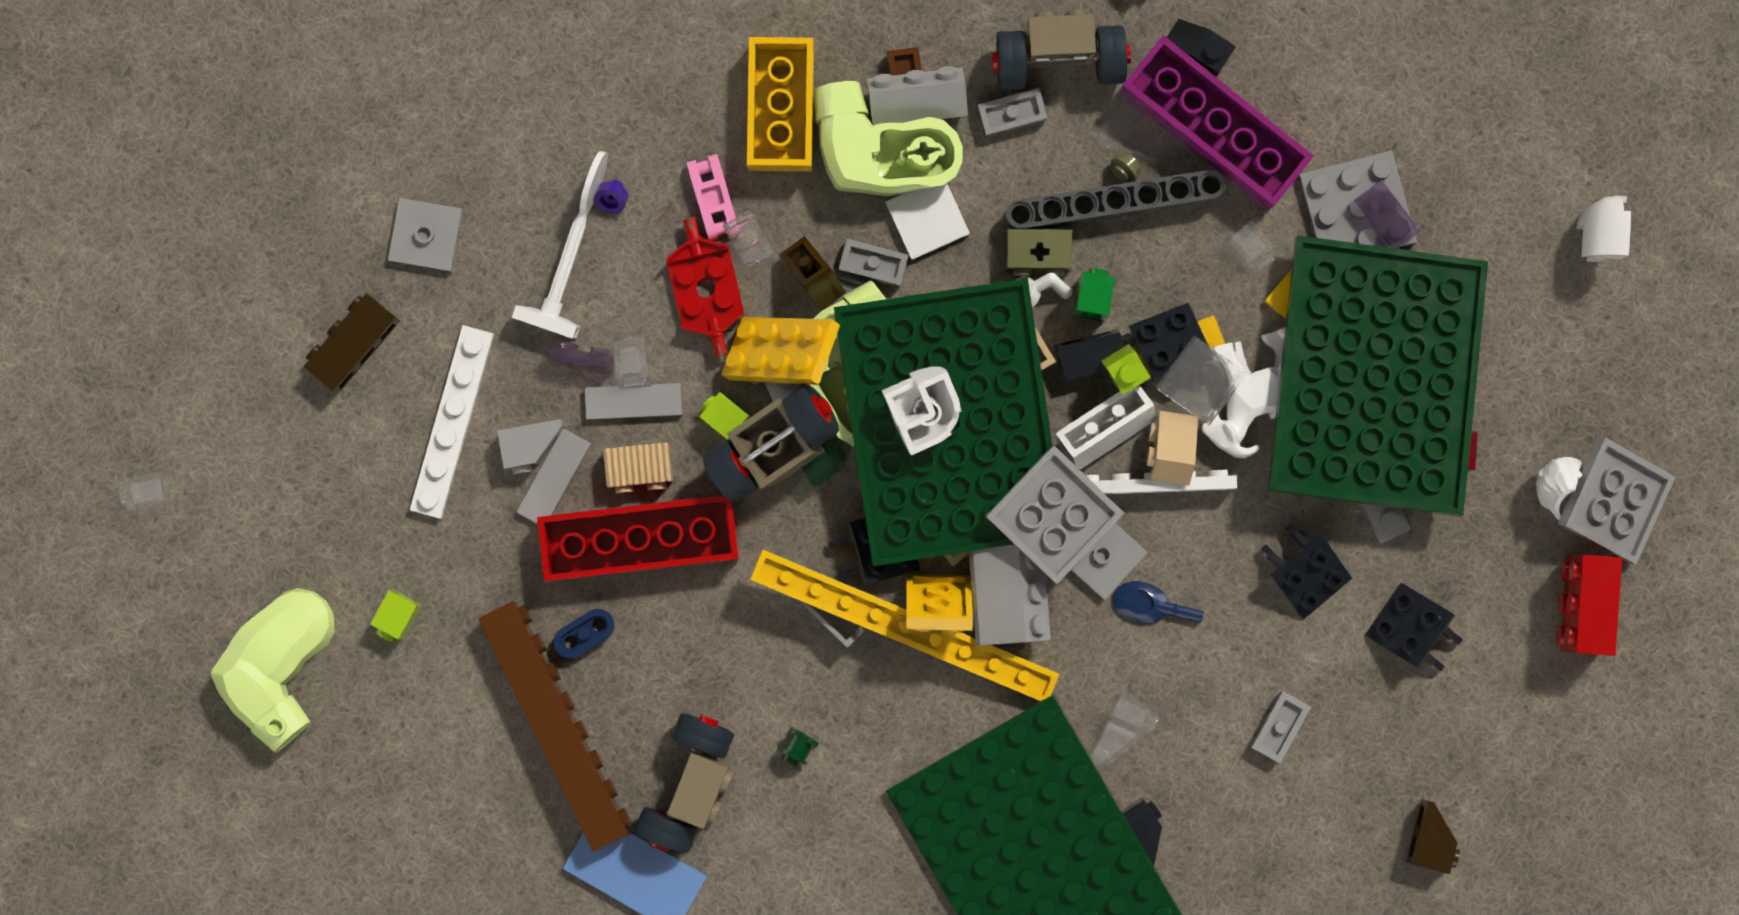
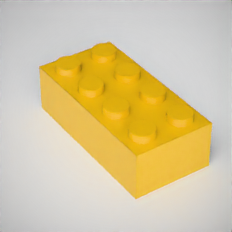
(780, 104)

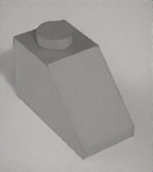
(527, 444)

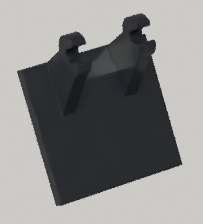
(1165, 337)
(870, 573)
(1310, 575)
(1412, 626)

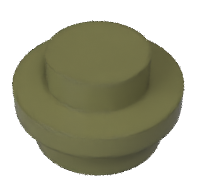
(1125, 167)

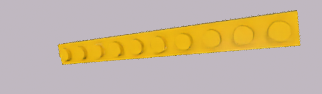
(891, 622)

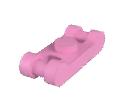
(711, 195)

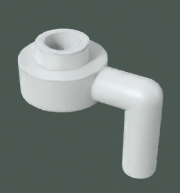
(1044, 282)

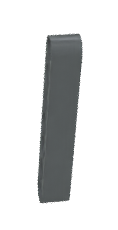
(1127, 191)

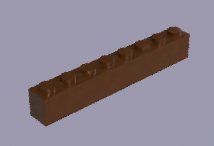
(555, 725)

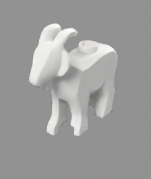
(1252, 398)

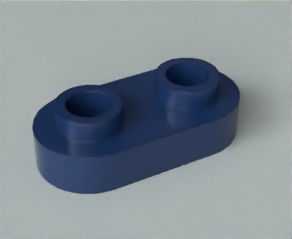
(584, 632)

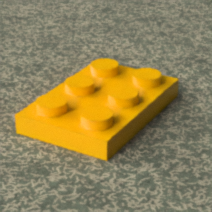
(939, 602)

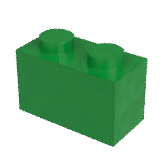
(1094, 295)

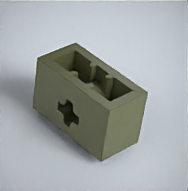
(1054, 242)

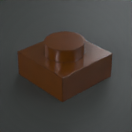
(903, 60)

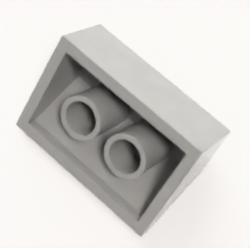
(1008, 597)

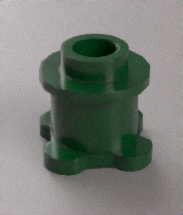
(797, 747)

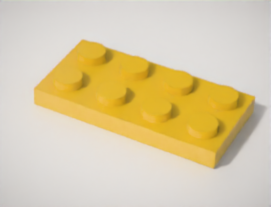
(780, 350)

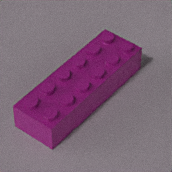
(1216, 123)

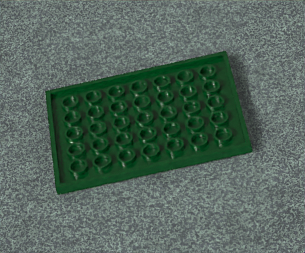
(990, 349)
(1378, 376)
(1028, 826)

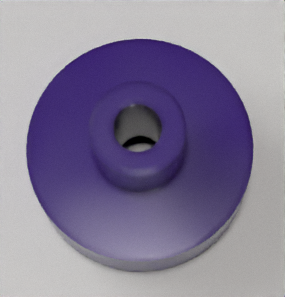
(611, 197)

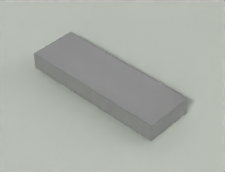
(651, 401)
(554, 476)

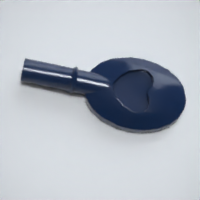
(1148, 604)

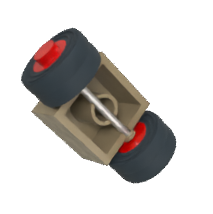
(1061, 42)
(772, 444)
(698, 789)

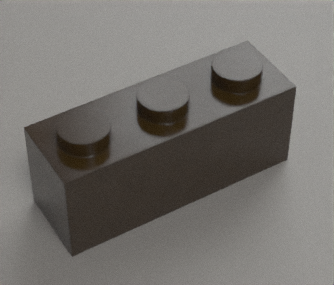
(351, 342)

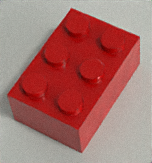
(1589, 604)

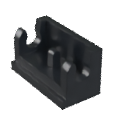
(1084, 355)

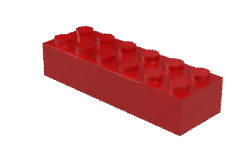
(638, 538)

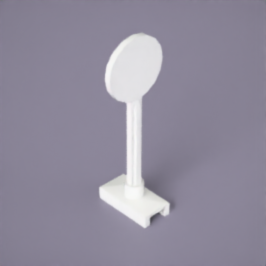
(548, 316)

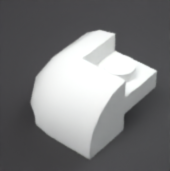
(1605, 229)
(923, 408)

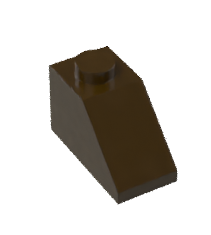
(812, 273)
(1432, 841)

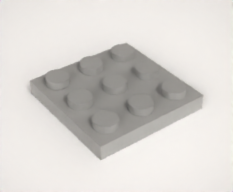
(1332, 192)
(1616, 500)
(1054, 514)

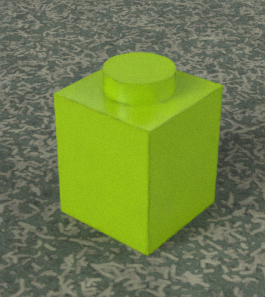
(1125, 369)
(722, 414)
(395, 616)

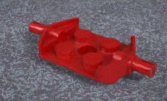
(698, 261)

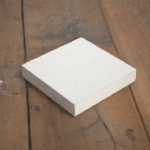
(927, 220)

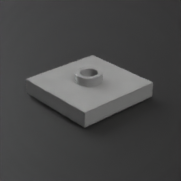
(425, 235)
(1109, 561)

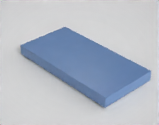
(637, 875)

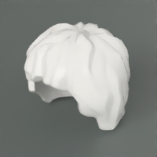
(1557, 483)

